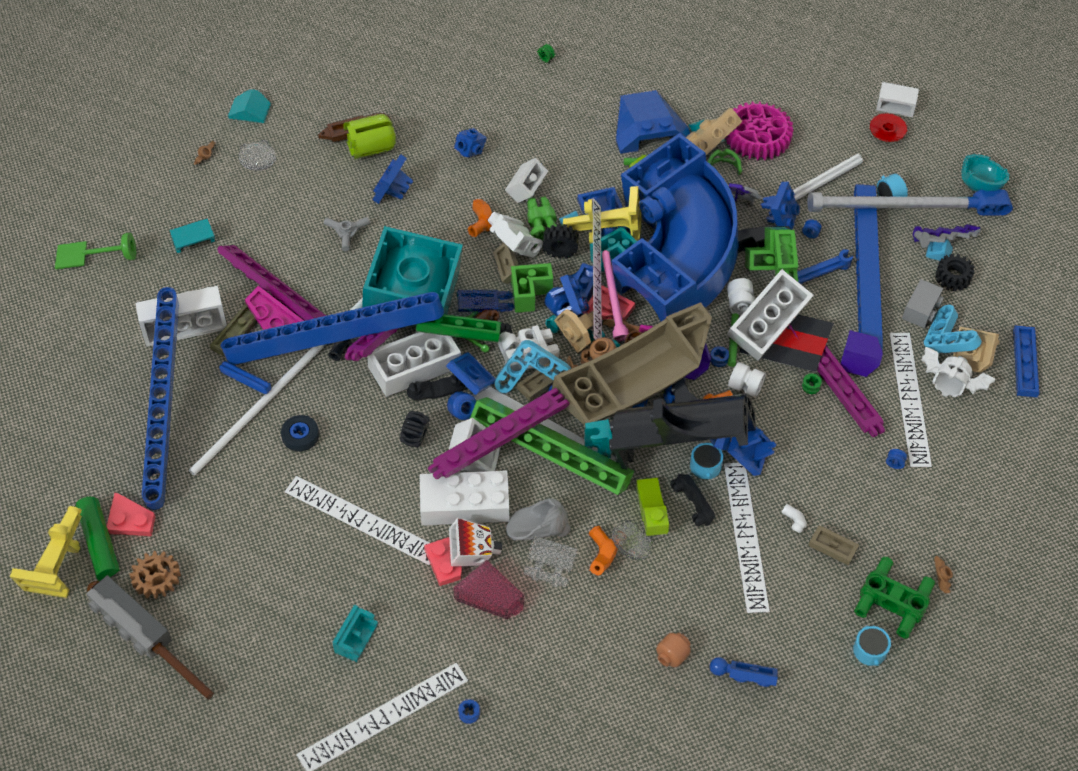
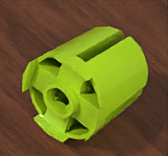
(370, 135)

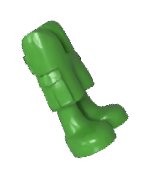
(540, 216)

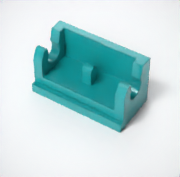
(191, 234)
(598, 435)
(355, 633)

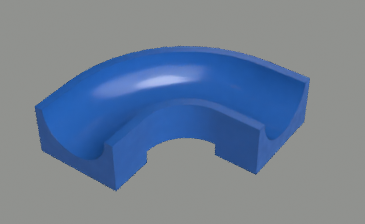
(691, 245)

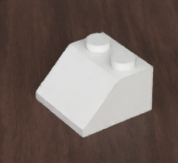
(466, 430)

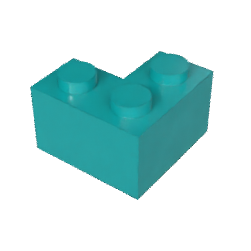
(615, 243)

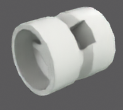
(740, 295)
(746, 379)

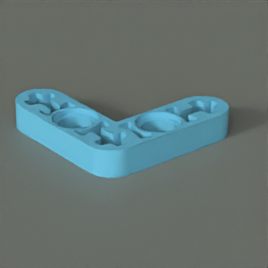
(940, 339)
(532, 359)

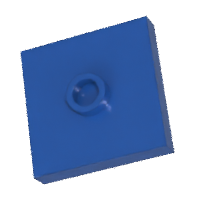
(471, 373)

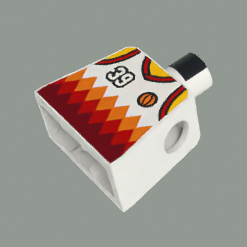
(471, 543)

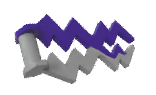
(744, 193)
(924, 237)

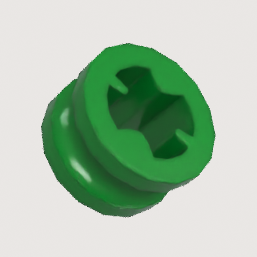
(546, 53)
(811, 378)

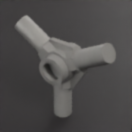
(346, 229)

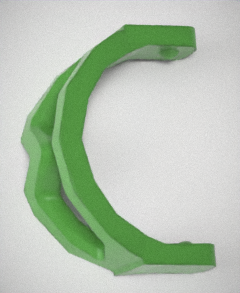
(737, 163)

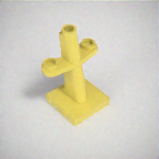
(627, 216)
(44, 577)

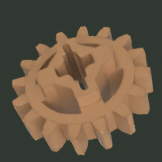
(155, 575)

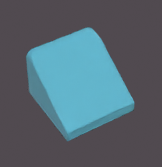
(938, 250)

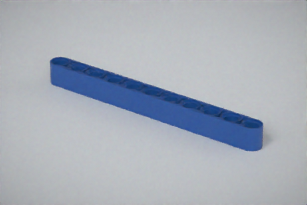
(867, 266)
(332, 328)
(163, 405)

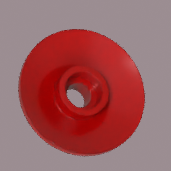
(888, 127)

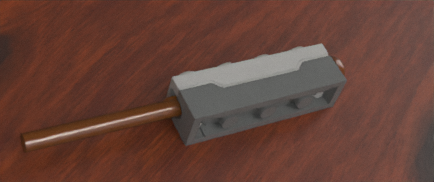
(138, 626)

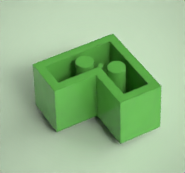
(762, 257)
(528, 282)

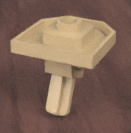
(576, 328)
(983, 356)

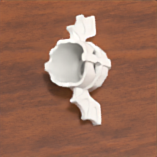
(954, 374)

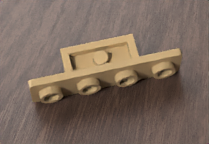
(714, 131)

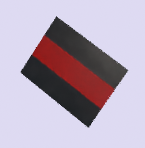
(801, 351)

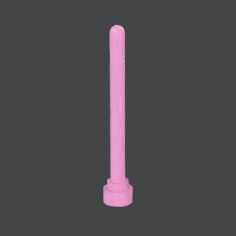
(620, 330)

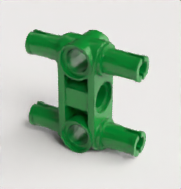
(894, 597)

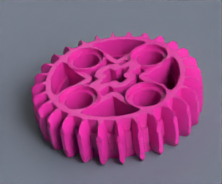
(762, 131)

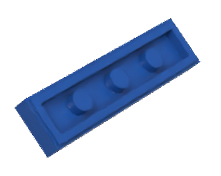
(1026, 361)

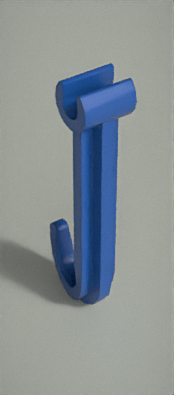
(825, 267)

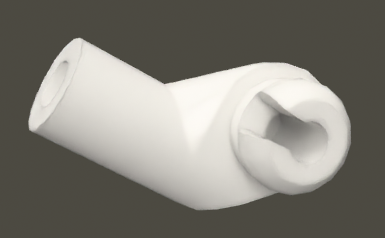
(797, 516)

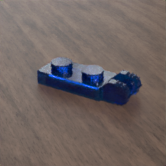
(483, 300)

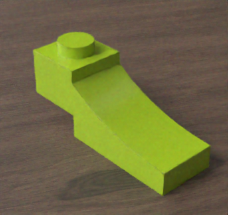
(652, 507)

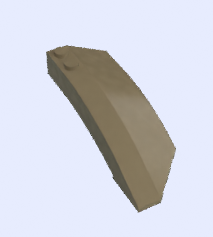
(637, 367)

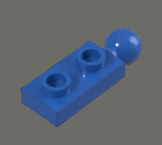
(745, 672)

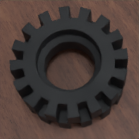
(554, 235)
(958, 264)

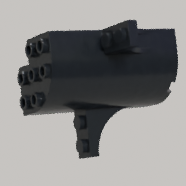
(680, 422)

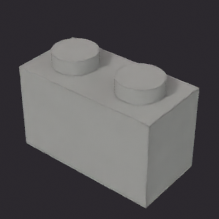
(923, 304)

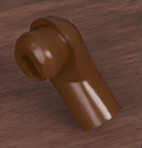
(492, 315)

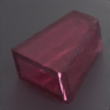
(489, 592)

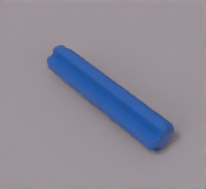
(245, 377)

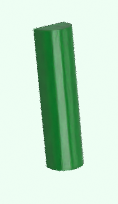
(462, 327)
(97, 538)

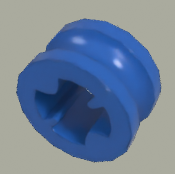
(811, 228)
(722, 352)
(896, 458)
(469, 704)

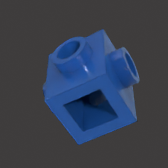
(470, 142)

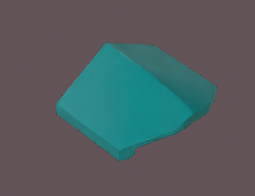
(250, 107)

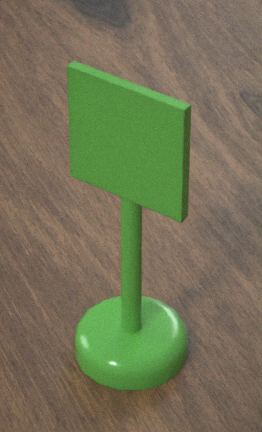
(74, 253)

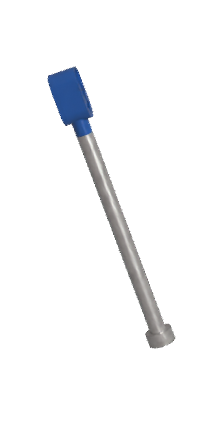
(986, 202)

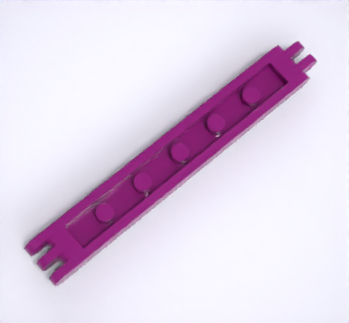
(269, 282)
(367, 344)
(849, 393)
(498, 434)

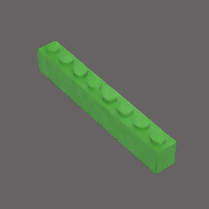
(560, 449)

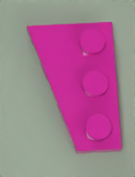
(268, 310)

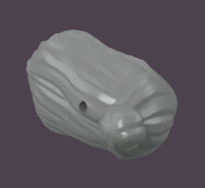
(539, 520)

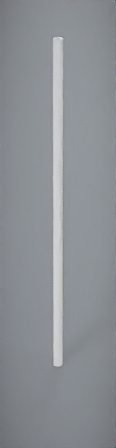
(259, 405)

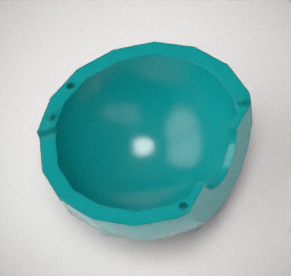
(983, 173)

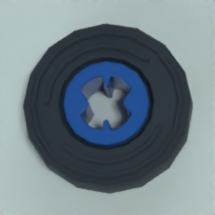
(300, 442)

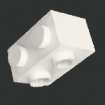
(526, 180)

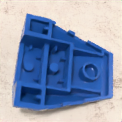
(644, 118)

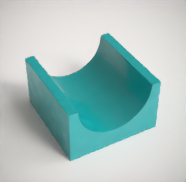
(412, 266)

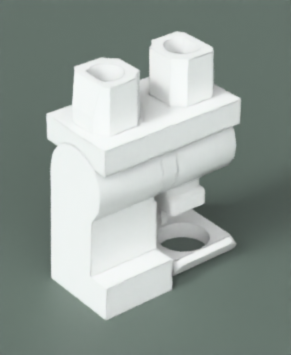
(514, 234)
(536, 335)

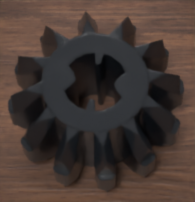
(414, 429)

